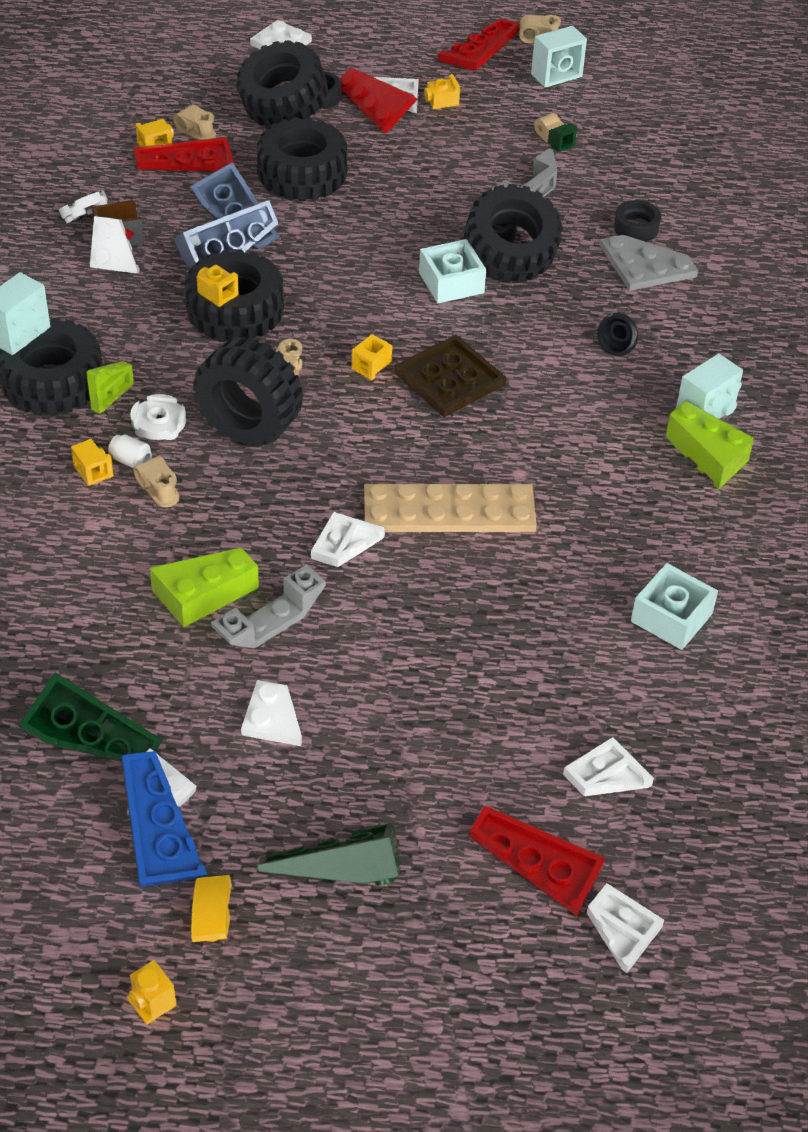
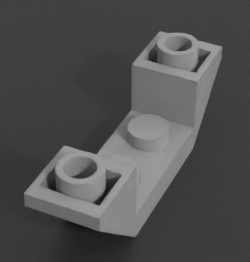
(544, 174)
(300, 593)

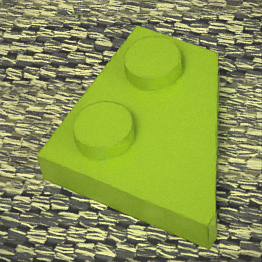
(108, 384)

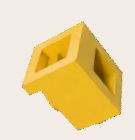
(443, 92)
(154, 133)
(212, 281)
(371, 356)
(91, 462)
(151, 992)

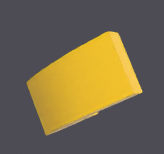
(211, 908)

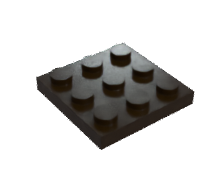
(450, 375)

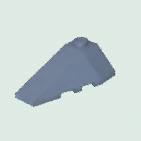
(228, 193)
(229, 233)

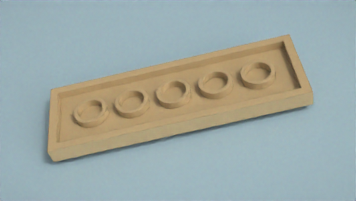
(451, 507)

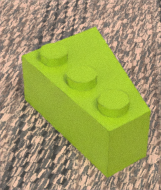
(709, 442)
(204, 583)

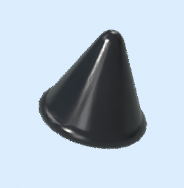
(611, 334)

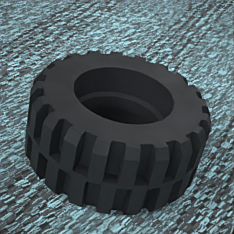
(276, 65)
(302, 159)
(525, 210)
(245, 315)
(260, 371)
(57, 387)

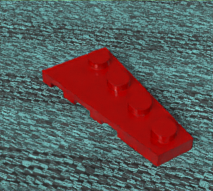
(481, 46)
(377, 99)
(185, 156)
(543, 859)

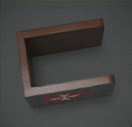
(127, 213)

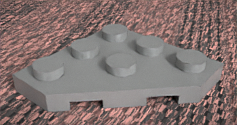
(646, 264)

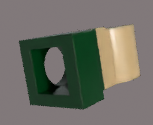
(553, 131)

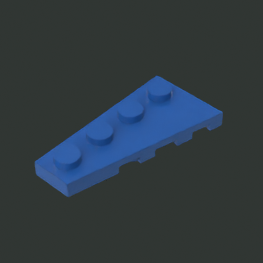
(159, 835)

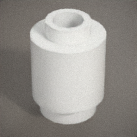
(129, 450)

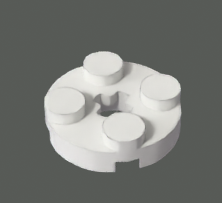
(82, 206)
(145, 414)

